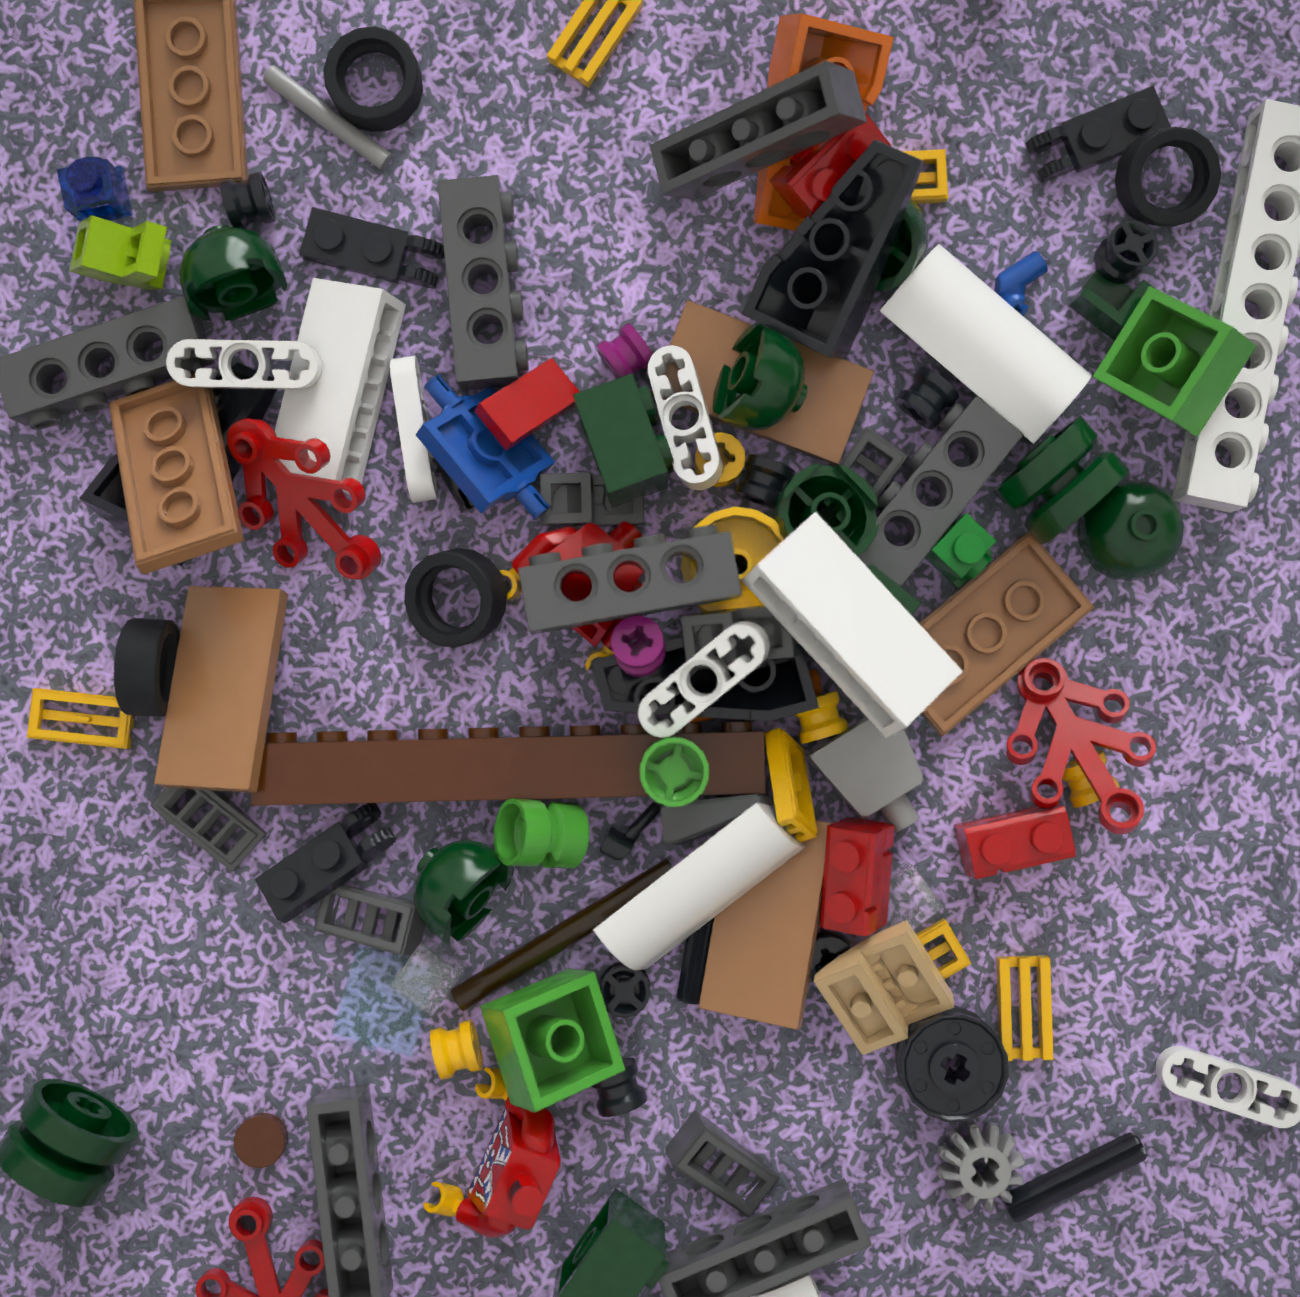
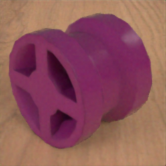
(625, 353)
(638, 657)

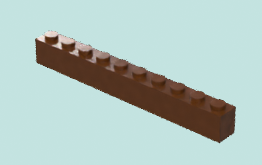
(492, 765)

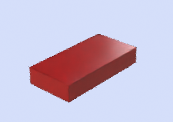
(527, 404)

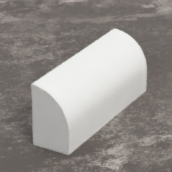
(355, 338)
(986, 343)
(852, 626)
(698, 888)

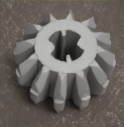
(965, 1180)

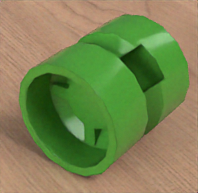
(674, 771)
(540, 834)

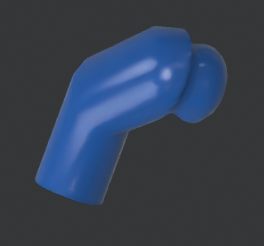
(1012, 281)

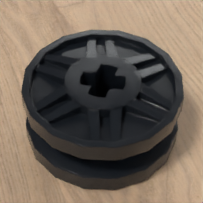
(952, 1093)

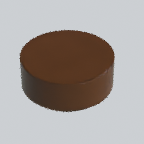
(260, 1140)

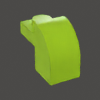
(121, 253)

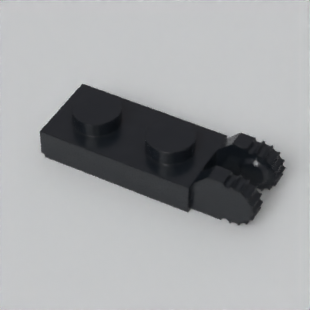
(1100, 133)
(367, 248)
(323, 863)

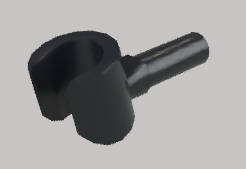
(618, 845)

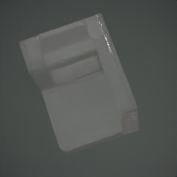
(910, 897)
(429, 975)

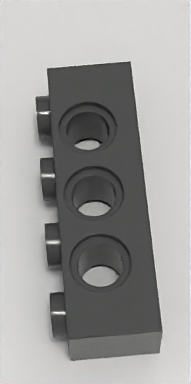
(759, 131)
(463, 206)
(29, 372)
(988, 441)
(714, 580)
(349, 1193)
(768, 1247)

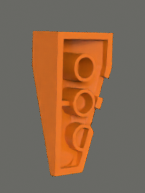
(798, 45)

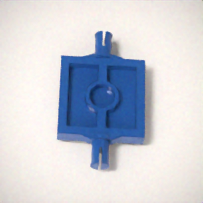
(477, 458)

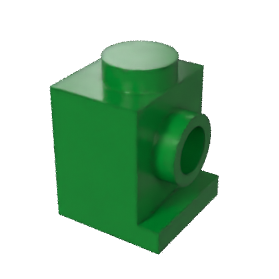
(962, 551)

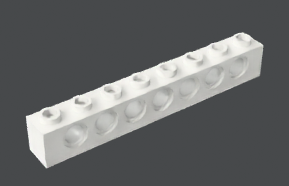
(1200, 479)

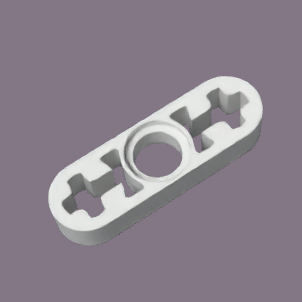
(207, 376)
(661, 389)
(410, 417)
(666, 691)
(1191, 1088)

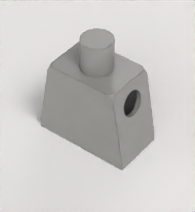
(871, 771)

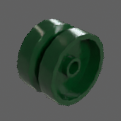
(1064, 484)
(66, 1143)

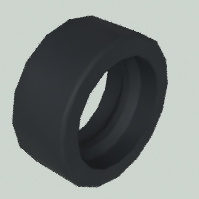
(362, 42)
(1205, 181)
(420, 604)
(145, 666)

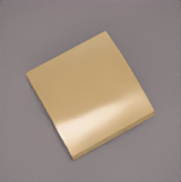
(884, 987)

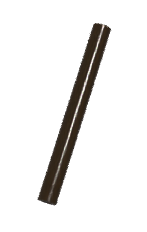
(553, 940)

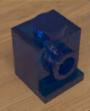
(94, 183)

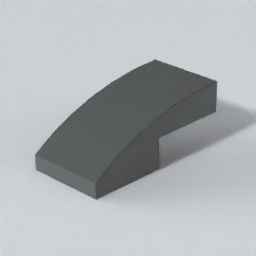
(583, 499)
(704, 627)

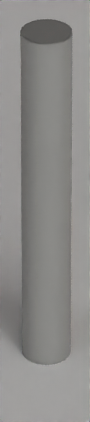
(327, 117)

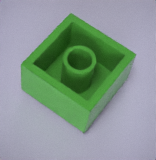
(1174, 360)
(552, 1039)

